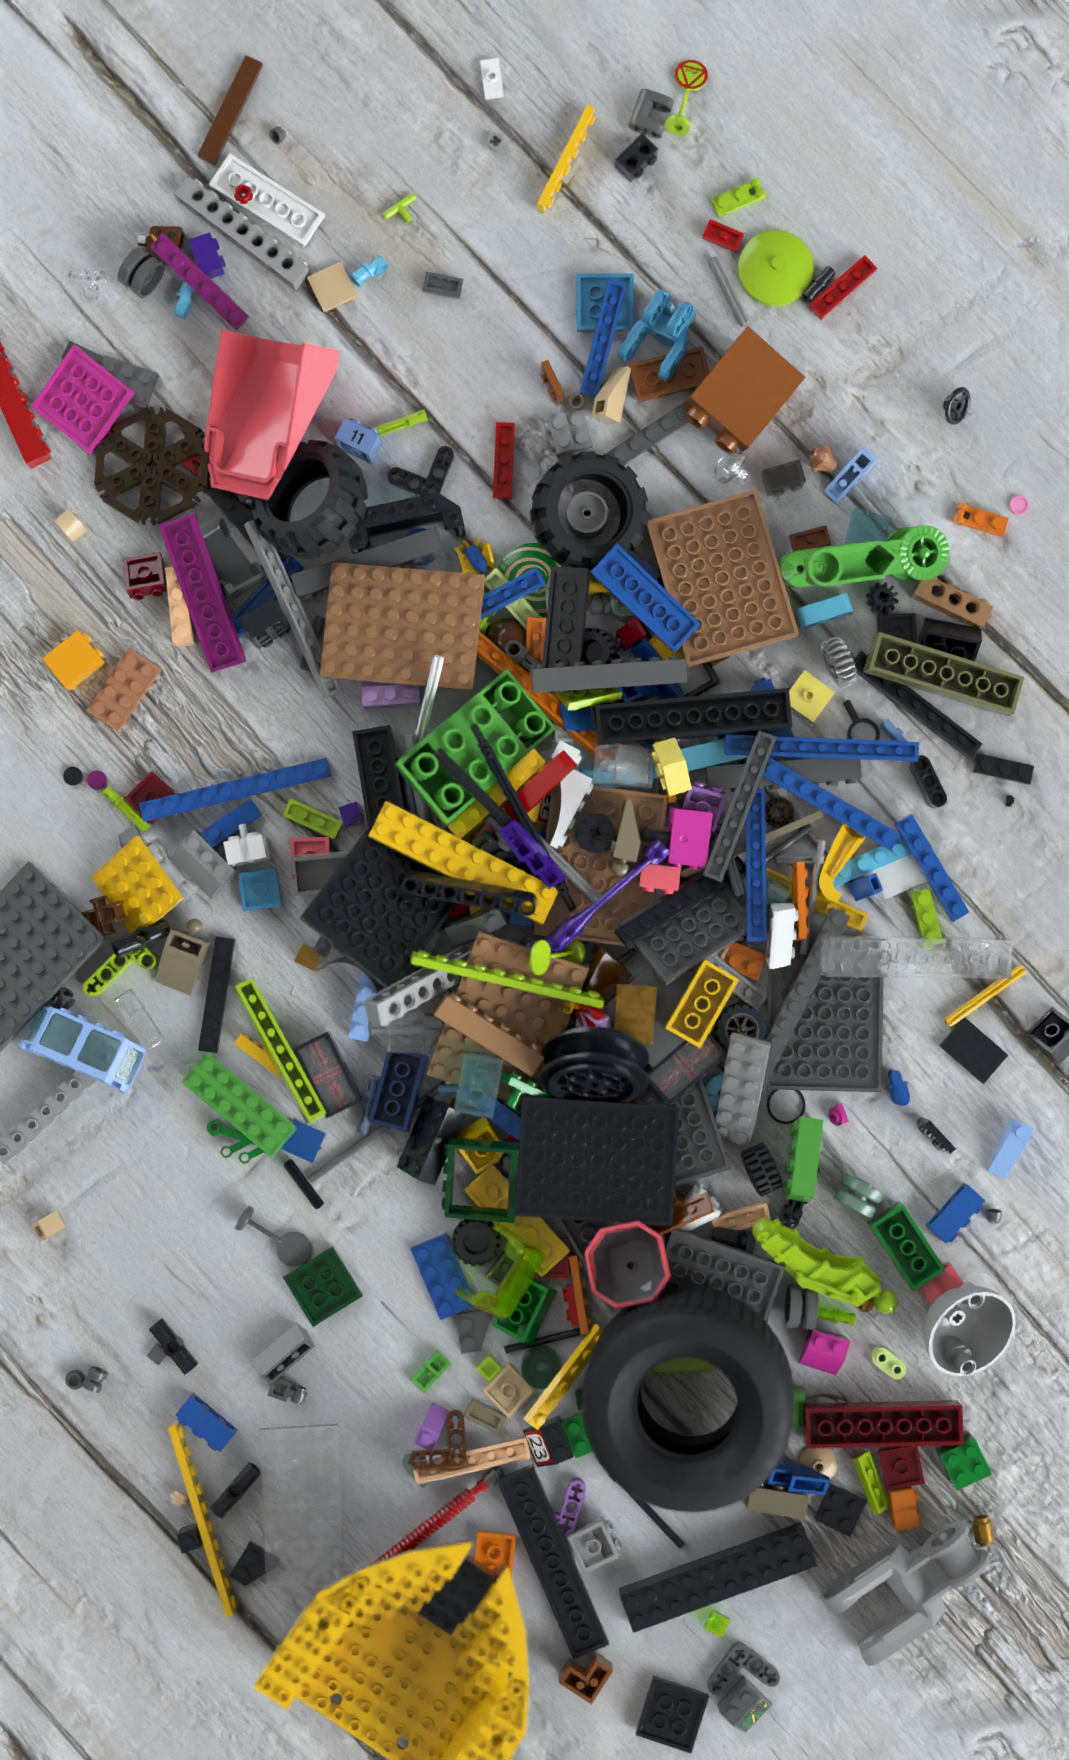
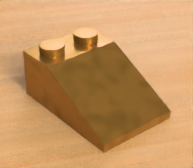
(635, 1011)

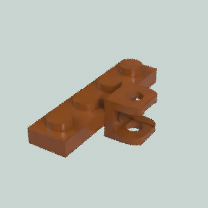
(686, 1212)

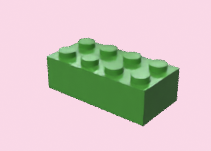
(803, 1159)

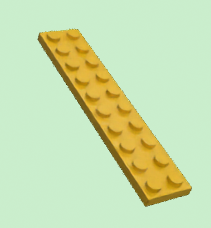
(455, 857)

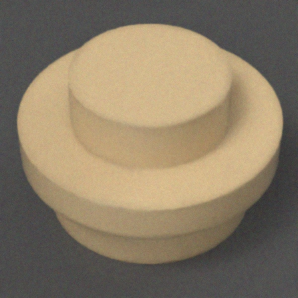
(178, 1498)

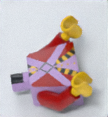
(587, 1015)

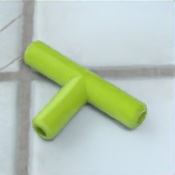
(400, 207)

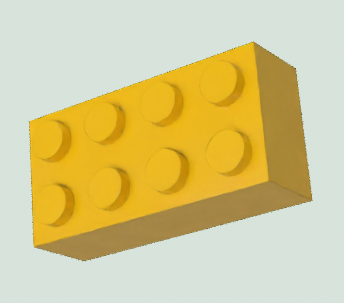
(701, 1003)

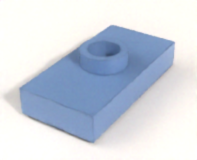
(892, 732)

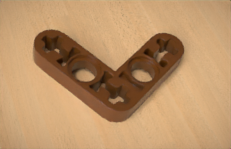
(447, 1454)

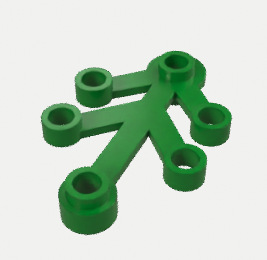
(237, 1146)

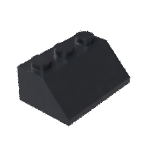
(951, 638)

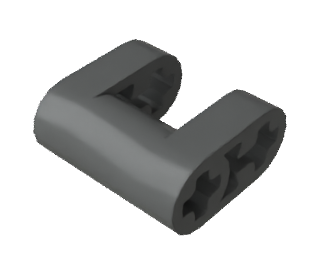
(640, 117)

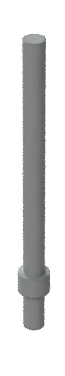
(818, 860)

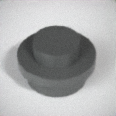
(75, 1379)

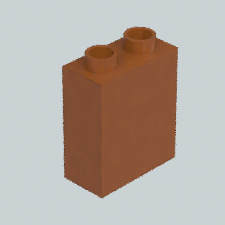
(742, 392)

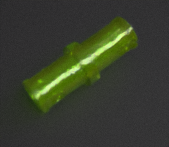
(835, 1316)

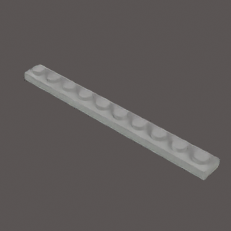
(292, 608)

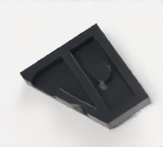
(250, 1564)

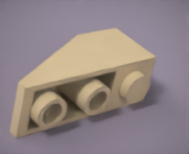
(611, 398)

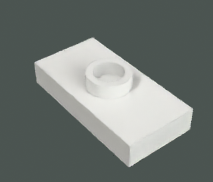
(491, 78)

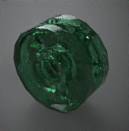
(536, 1355)

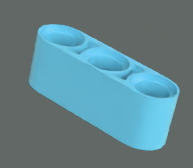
(824, 611)

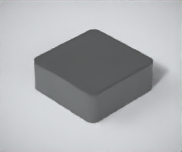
(156, 1354)

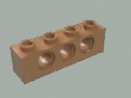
(941, 603)

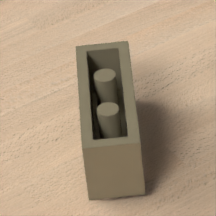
(777, 1501)

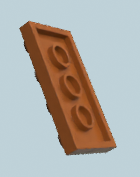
(686, 377)

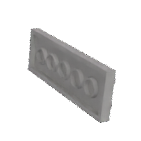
(742, 1089)

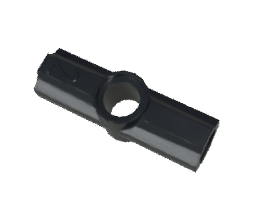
(131, 943)
(182, 1356)
(243, 1482)

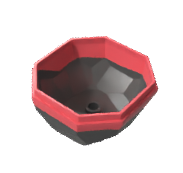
(609, 1259)

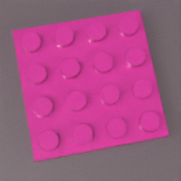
(82, 399)

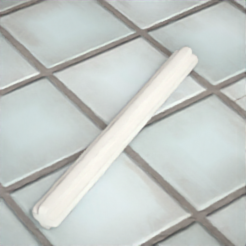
(429, 697)

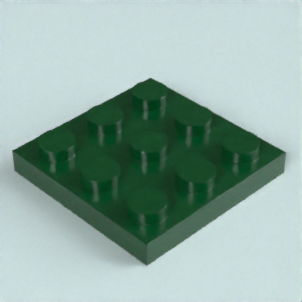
(323, 1286)

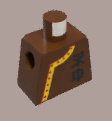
(174, 233)

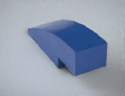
(799, 1478)

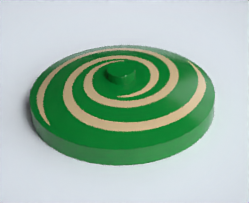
(523, 559)

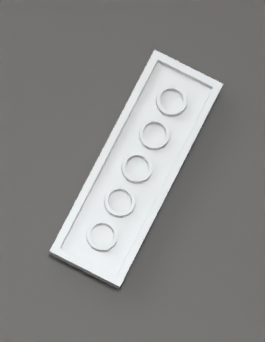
(269, 201)

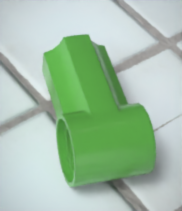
(799, 1402)

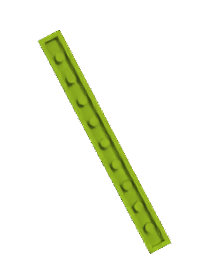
(500, 977)

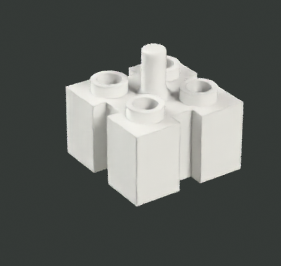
(247, 848)

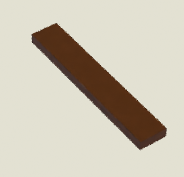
(230, 110)

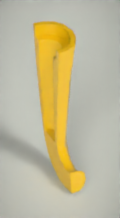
(842, 849)

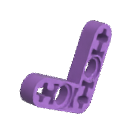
(570, 1491)

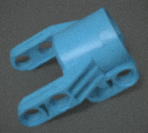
(665, 324)

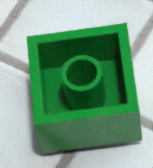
(964, 1462)

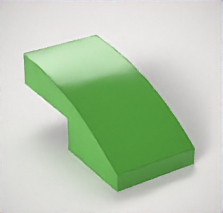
(430, 1371)

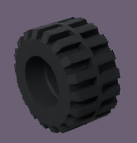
(607, 643)
(761, 1169)
(475, 1257)

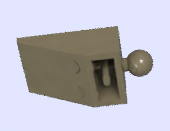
(627, 841)
(182, 962)

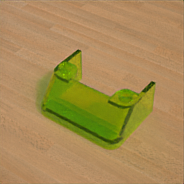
(526, 1265)

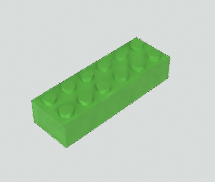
(239, 1105)

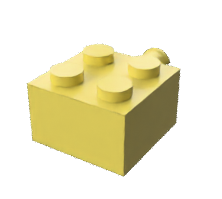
(671, 766)

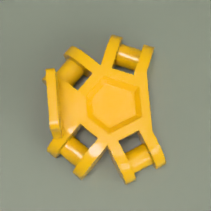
(465, 563)

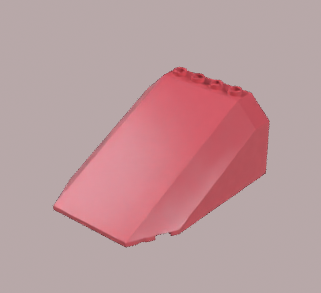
(261, 409)

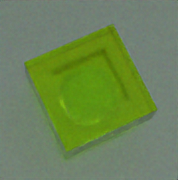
(717, 1623)

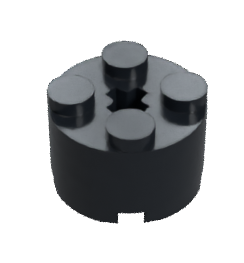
(606, 831)

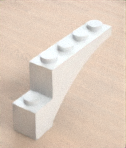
(572, 792)

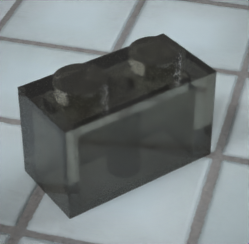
(783, 478)

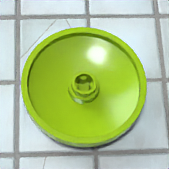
(775, 268)

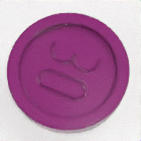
(96, 780)

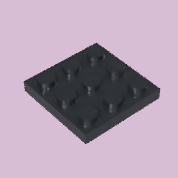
(672, 1714)

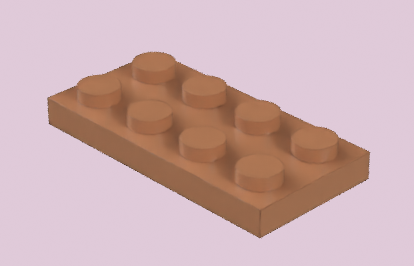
(124, 689)

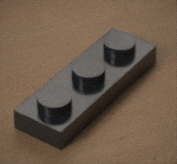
(1003, 769)

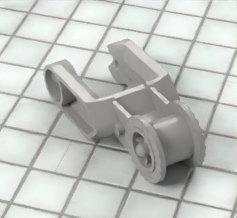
(917, 1580)

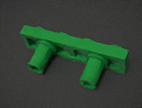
(521, 1087)

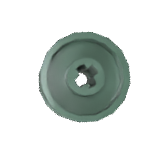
(858, 1195)

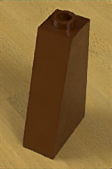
(603, 976)

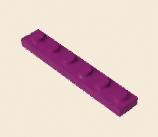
(199, 281)

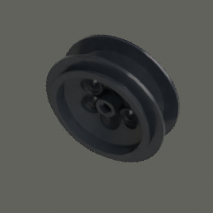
(594, 1065)

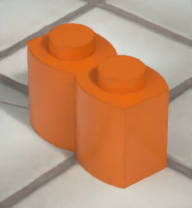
(903, 1508)

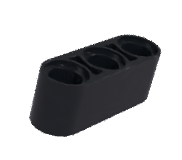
(936, 788)

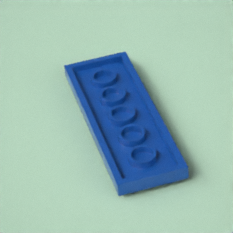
(645, 598)

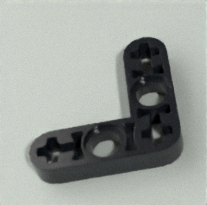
(430, 481)

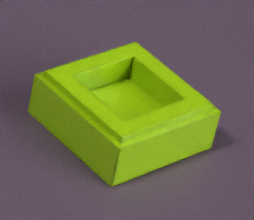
(489, 1368)

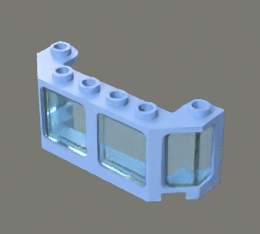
(84, 1047)

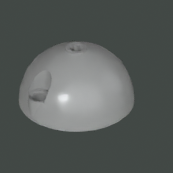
(970, 1320)

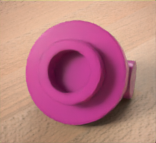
(837, 1115)

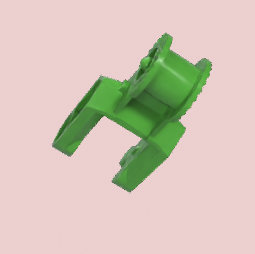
(906, 555)

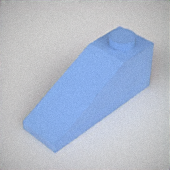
(851, 474)
(1009, 1148)

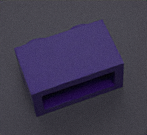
(206, 255)

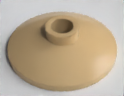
(824, 1456)

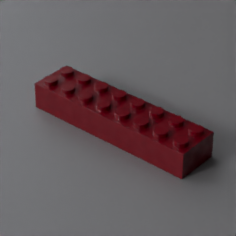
(883, 1424)

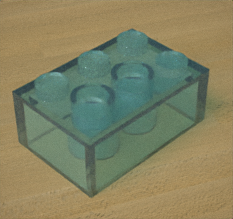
(478, 1084)

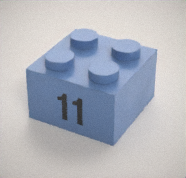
(358, 440)

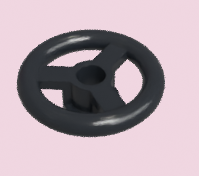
(954, 405)

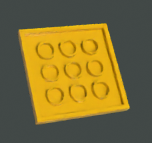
(140, 882)

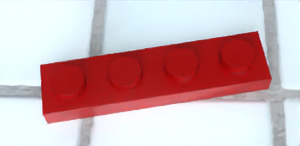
(842, 287)
(503, 460)

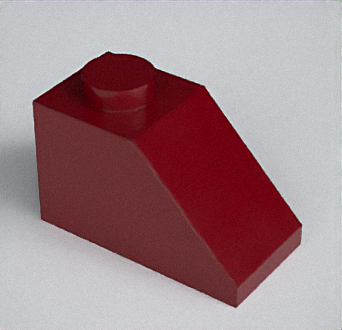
(630, 634)

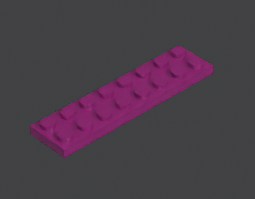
(202, 592)

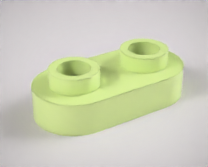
(889, 1362)

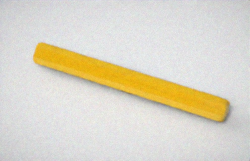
(983, 996)

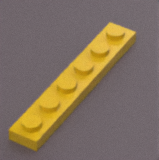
(570, 152)
(563, 1379)

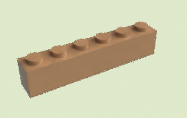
(488, 1032)

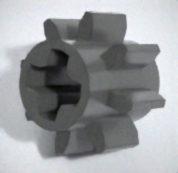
(63, 999)

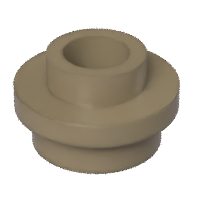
(575, 396)

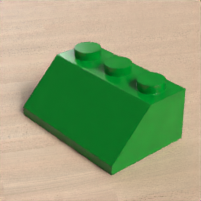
(529, 1314)

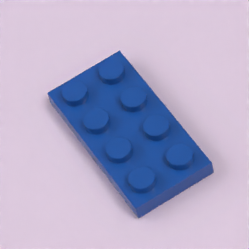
(441, 1275)

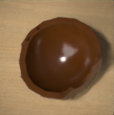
(507, 630)

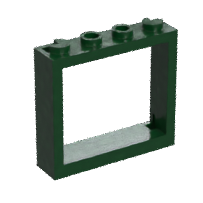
(475, 1212)

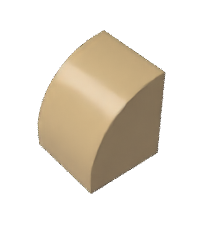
(71, 525)
(48, 1226)

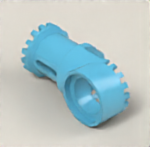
(376, 268)
(183, 304)

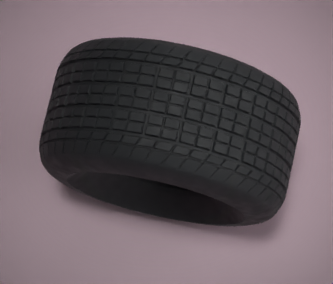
(674, 1468)

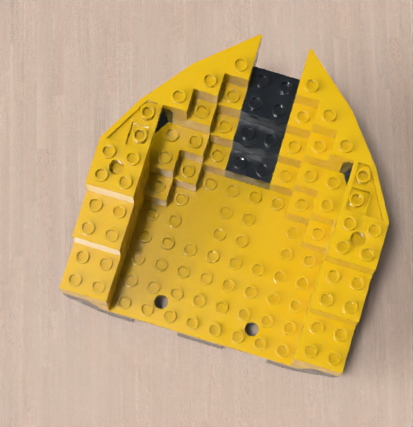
(417, 1652)

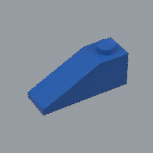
(229, 824)

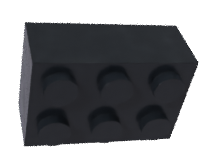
(266, 624)

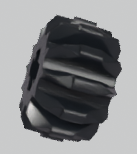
(878, 604)

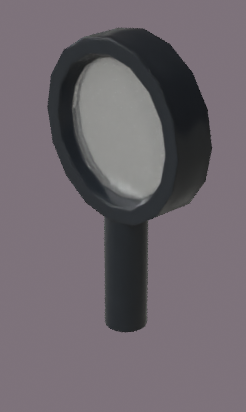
(860, 728)

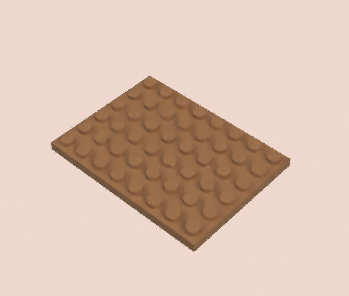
(725, 575)
(395, 620)
(598, 867)
(524, 1012)

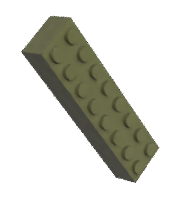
(943, 674)

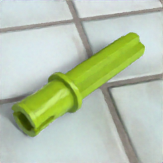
(402, 422)
(119, 802)

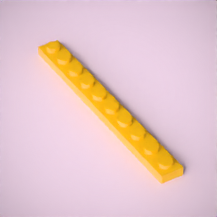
(205, 1525)

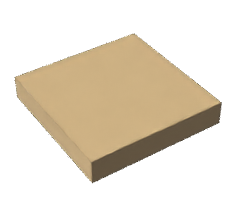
(332, 287)
(508, 1390)

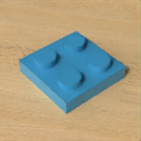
(259, 889)

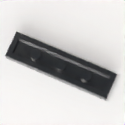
(488, 842)

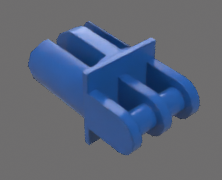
(898, 1088)

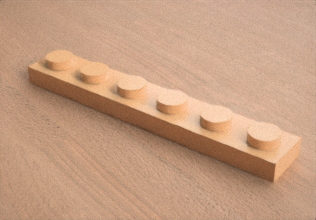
(478, 1460)

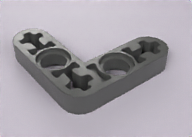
(742, 1661)

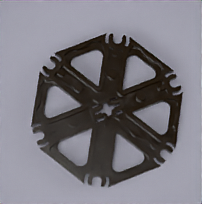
(164, 473)

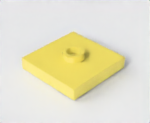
(809, 696)

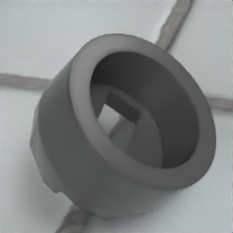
(277, 134)
(993, 1215)

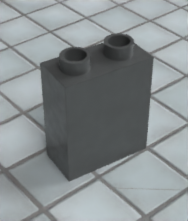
(666, 1001)

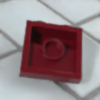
(145, 576)

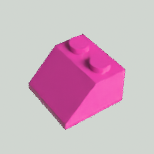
(824, 1351)

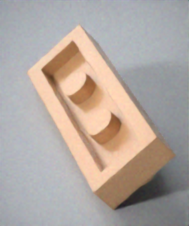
(742, 1217)

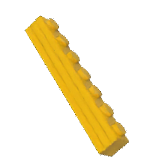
(256, 1052)

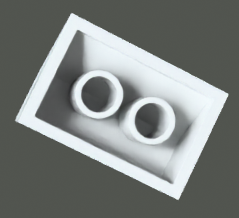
(781, 934)

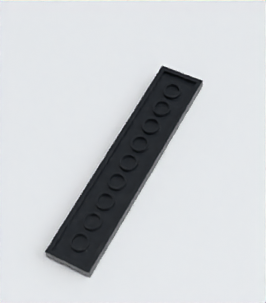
(553, 1561)

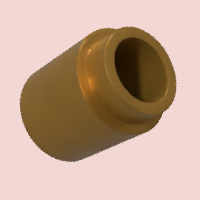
(983, 1530)

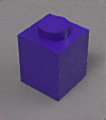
(351, 814)

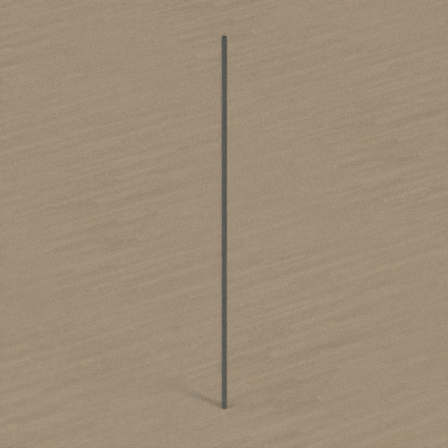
(433, 1092)

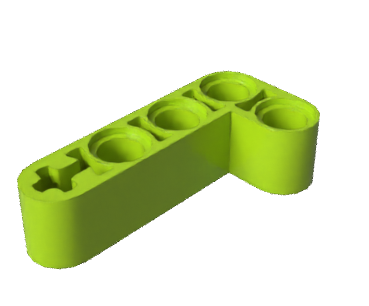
(117, 970)

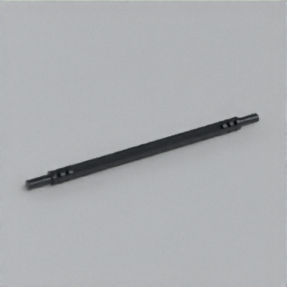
(515, 803)

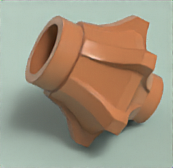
(822, 459)

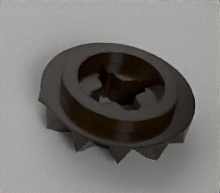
(779, 821)

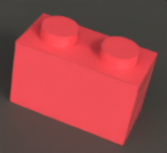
(660, 877)

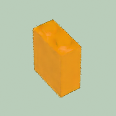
(74, 659)

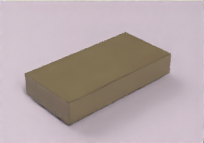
(485, 1415)

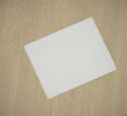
(899, 876)

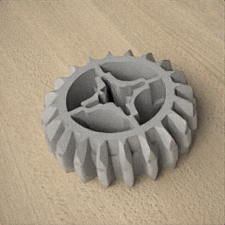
(839, 662)

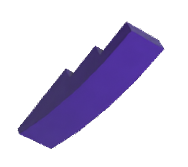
(531, 852)

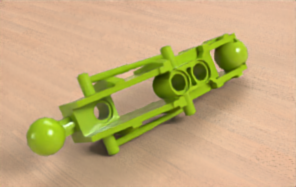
(821, 1271)

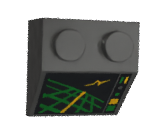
(743, 1705)

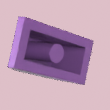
(431, 1427)

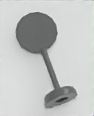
(292, 1247)

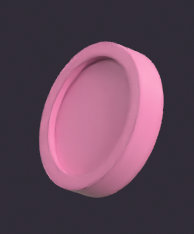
(1019, 505)

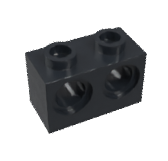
(633, 155)

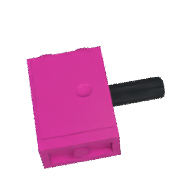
(686, 837)

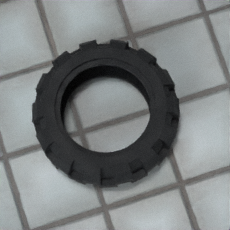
(611, 474)
(334, 517)

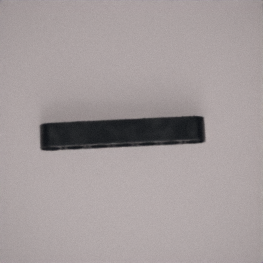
(459, 895)

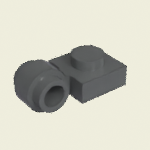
(282, 1389)

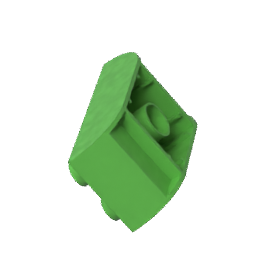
(508, 733)

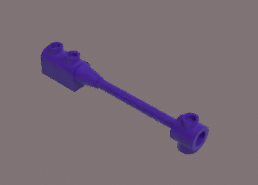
(574, 925)

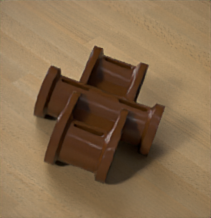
(105, 914)

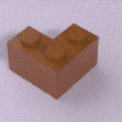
(586, 1681)

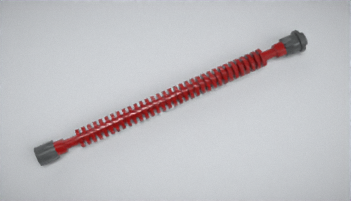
(444, 1515)

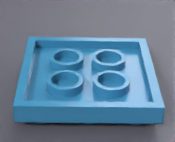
(590, 296)

